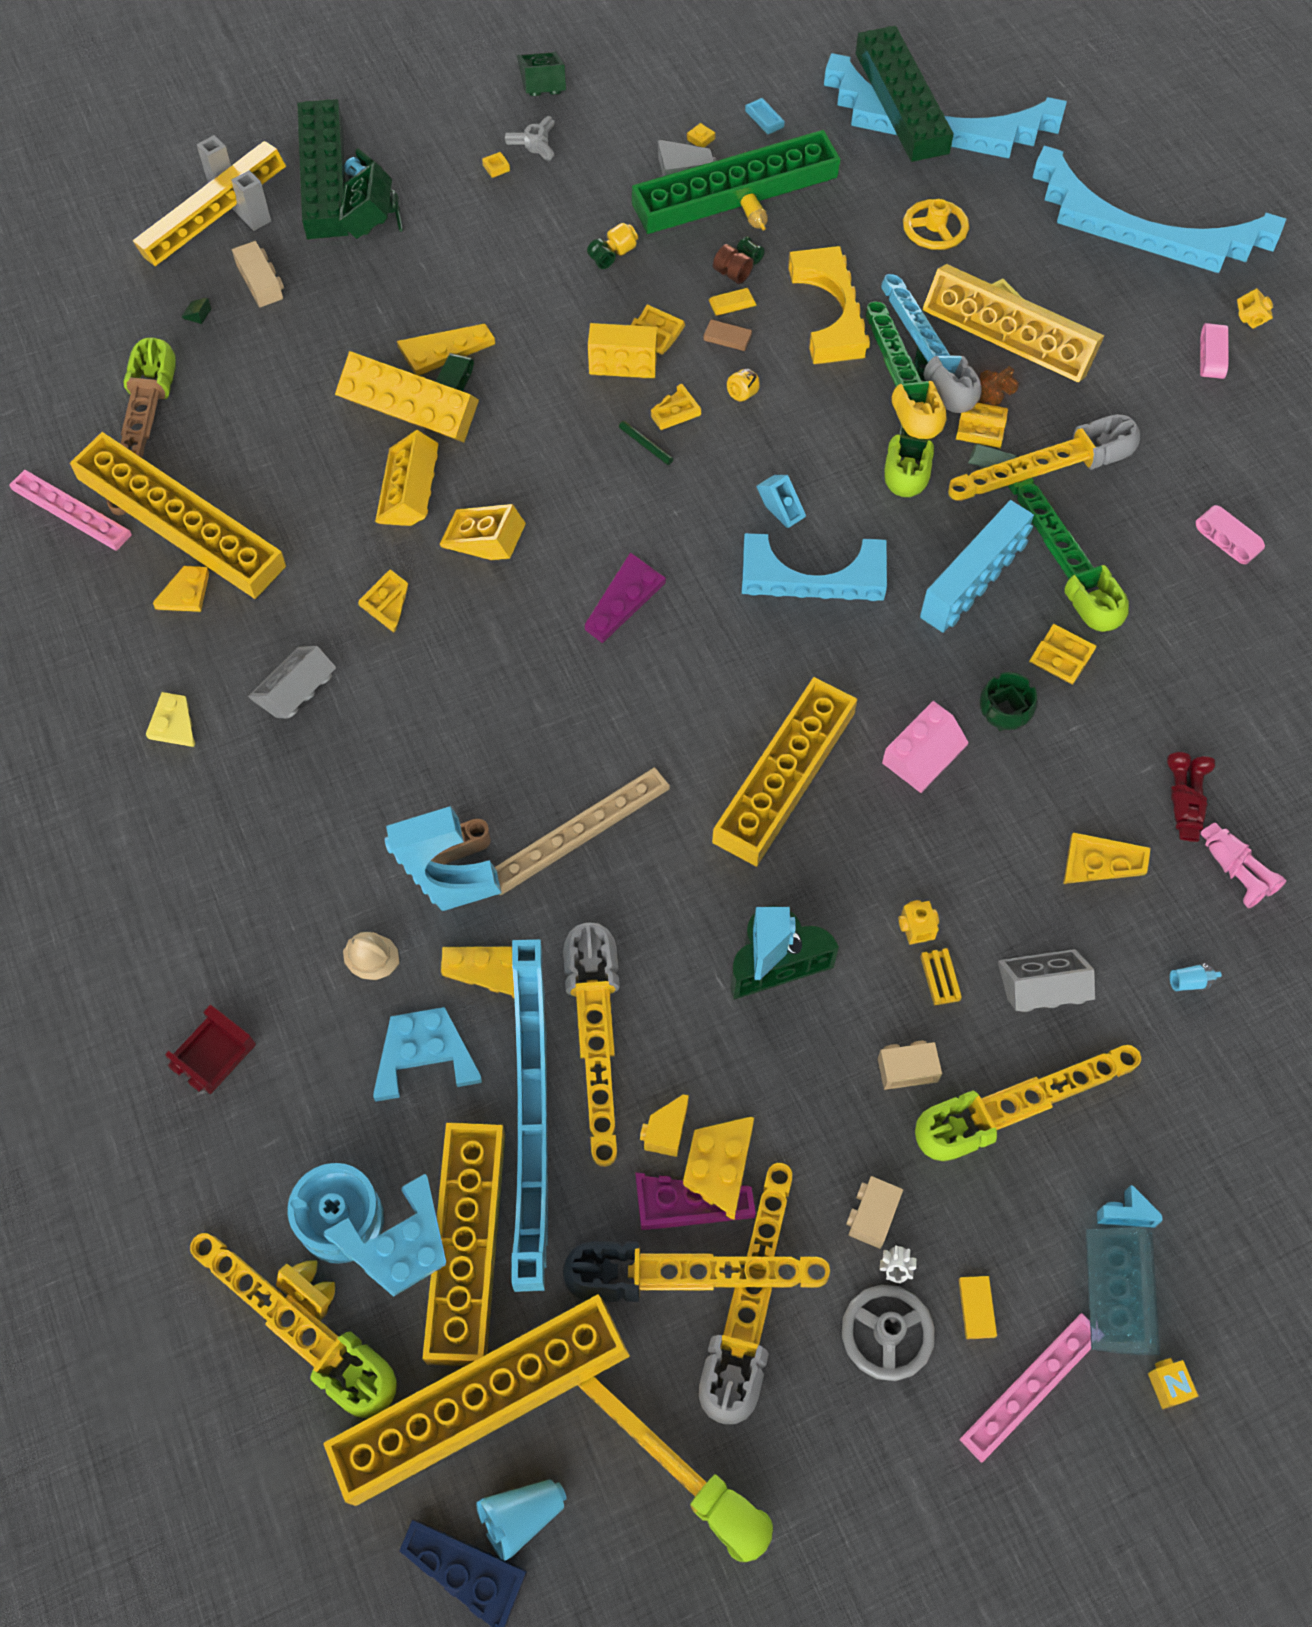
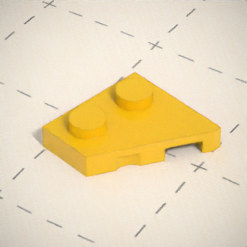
(675, 409)
(184, 591)
(386, 600)

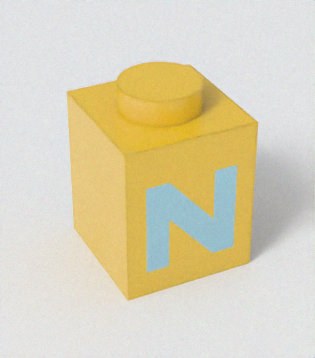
(1172, 1383)

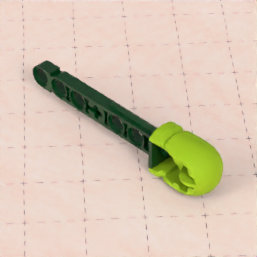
(900, 474)

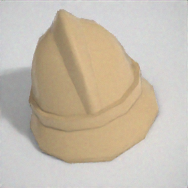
(371, 956)

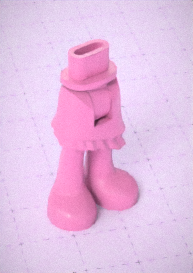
(1232, 854)

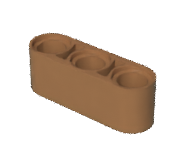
(470, 845)

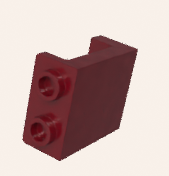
(211, 1051)

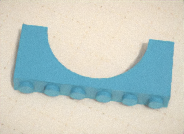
(768, 576)
(424, 837)

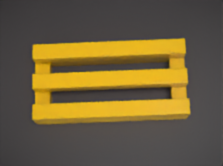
(935, 955)

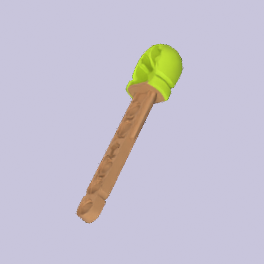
(160, 361)

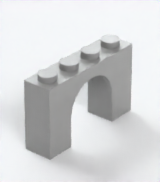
(248, 189)

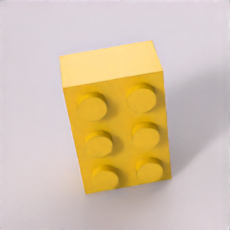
(622, 350)

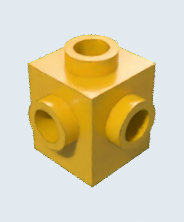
(1255, 308)
(919, 921)

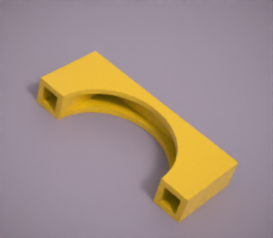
(828, 270)

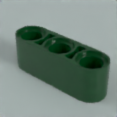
(456, 371)

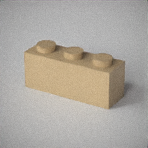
(258, 273)

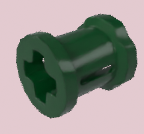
(747, 241)

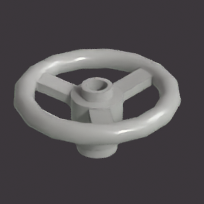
(896, 1323)

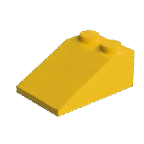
(484, 531)

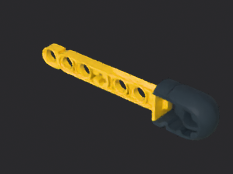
(585, 1277)

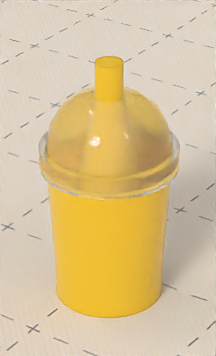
(754, 211)

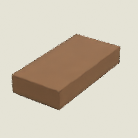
(727, 335)

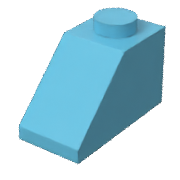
(781, 499)

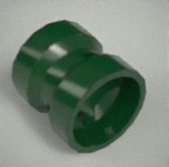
(600, 253)

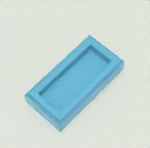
(764, 116)

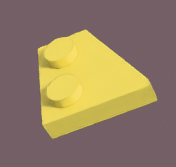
(171, 721)

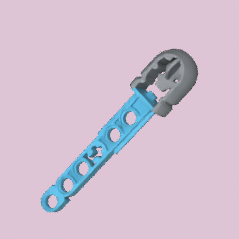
(951, 375)

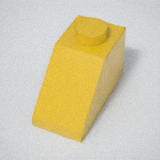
(665, 1128)

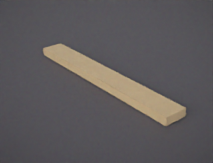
(580, 829)

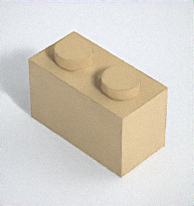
(909, 1065)
(875, 1211)

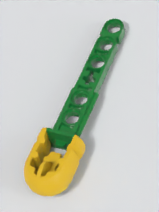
(915, 401)

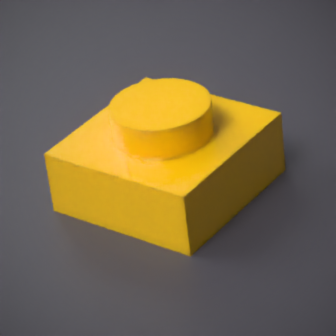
(701, 135)
(496, 164)

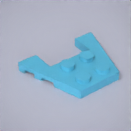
(419, 1041)
(403, 1252)

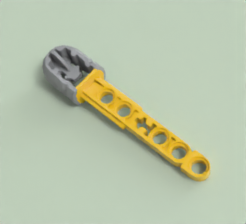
(1116, 436)
(590, 997)
(745, 1337)

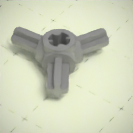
(534, 138)

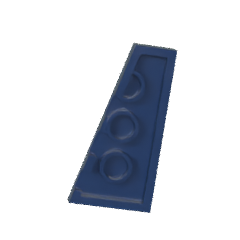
(465, 1572)

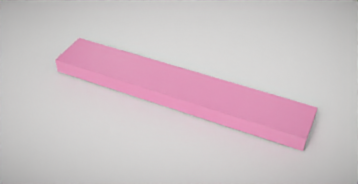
(70, 510)
(1029, 1389)

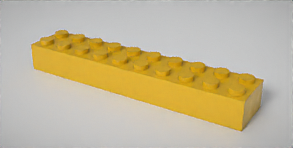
(178, 515)
(475, 1400)

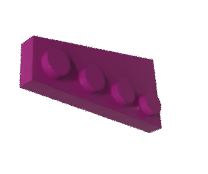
(625, 595)
(671, 1204)

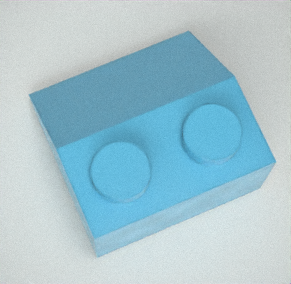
(771, 936)

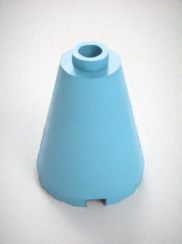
(519, 1515)

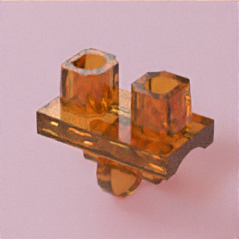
(994, 383)

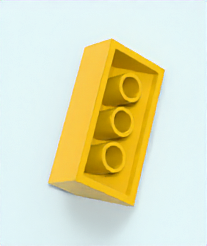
(407, 480)

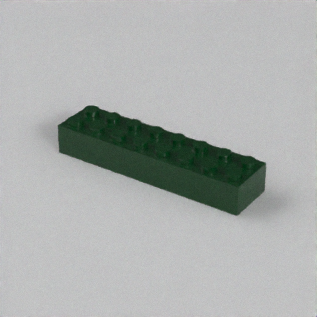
(904, 93)
(321, 167)

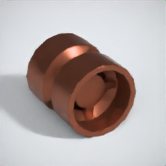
(732, 264)

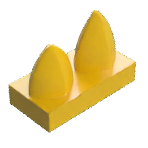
(297, 1283)

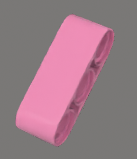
(1214, 351)
(1230, 534)

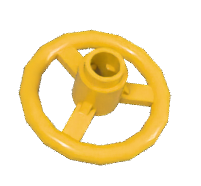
(935, 221)

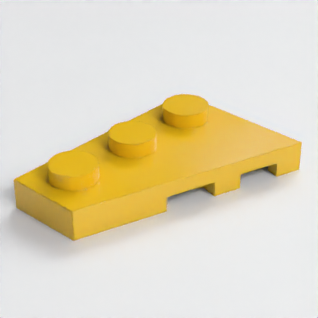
(1103, 859)
(480, 966)

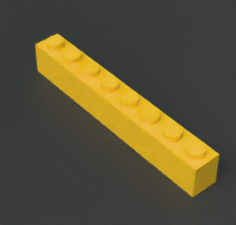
(205, 205)

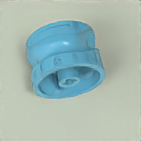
(327, 1198)

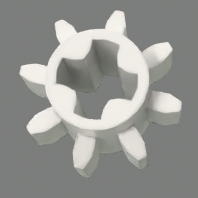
(898, 1264)

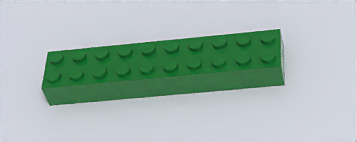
(724, 183)

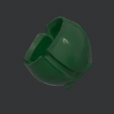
(1017, 691)

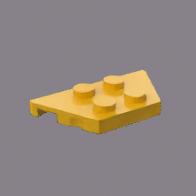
(719, 1162)

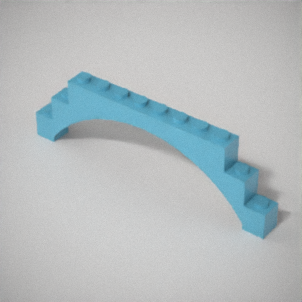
(982, 135)
(1193, 246)
(532, 1163)

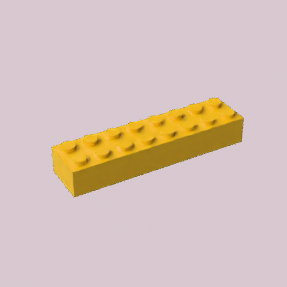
(1012, 322)
(784, 771)
(468, 1230)

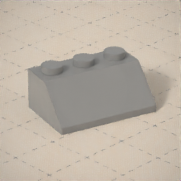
(293, 681)
(1047, 980)

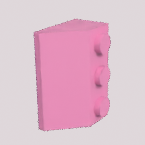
(925, 747)

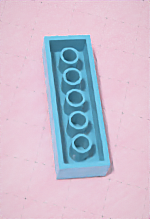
(977, 566)

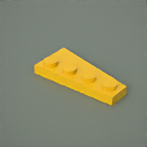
(432, 350)

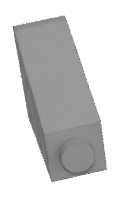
(678, 157)

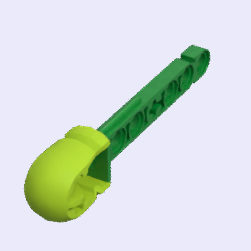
(1100, 609)

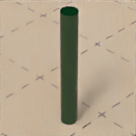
(646, 443)

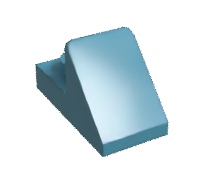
(1137, 1211)

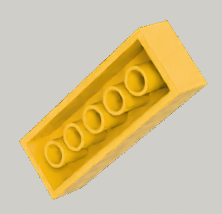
(407, 396)

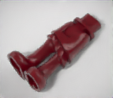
(1189, 802)

